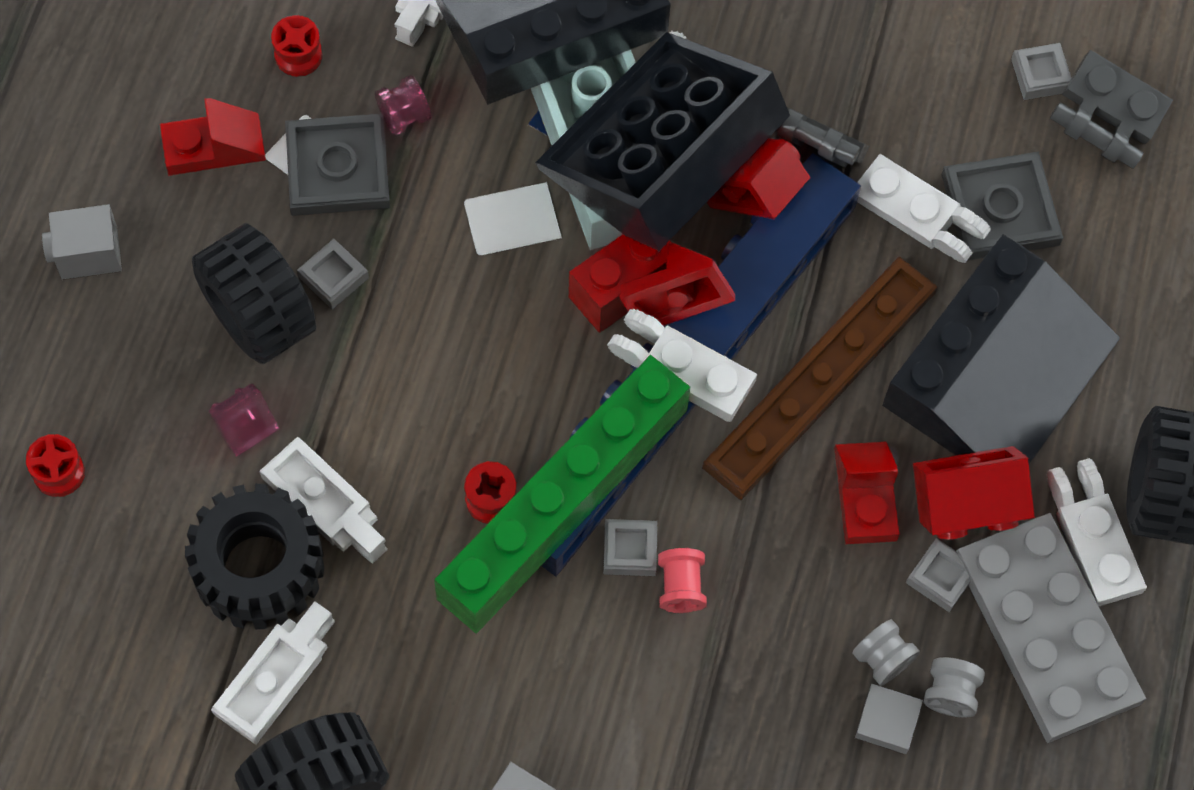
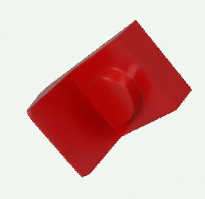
(219, 140)
(683, 289)
(867, 492)

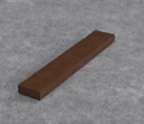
(819, 378)

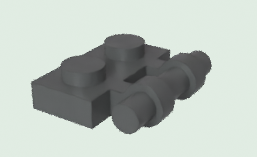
(1118, 99)
(830, 142)

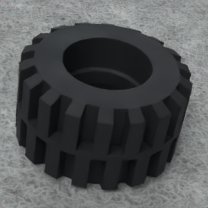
(254, 293)
(1163, 477)
(246, 517)
(316, 755)

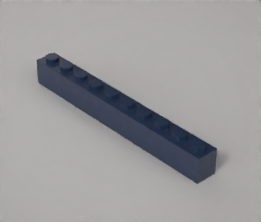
(760, 273)

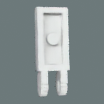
(918, 208)
(714, 379)
(1096, 536)

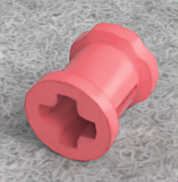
(682, 580)

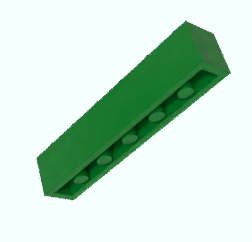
(562, 494)

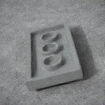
(1049, 628)

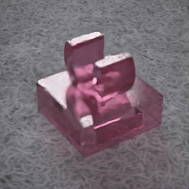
(243, 419)

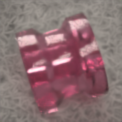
(403, 105)

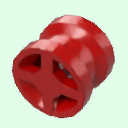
(299, 33)
(49, 454)
(489, 503)

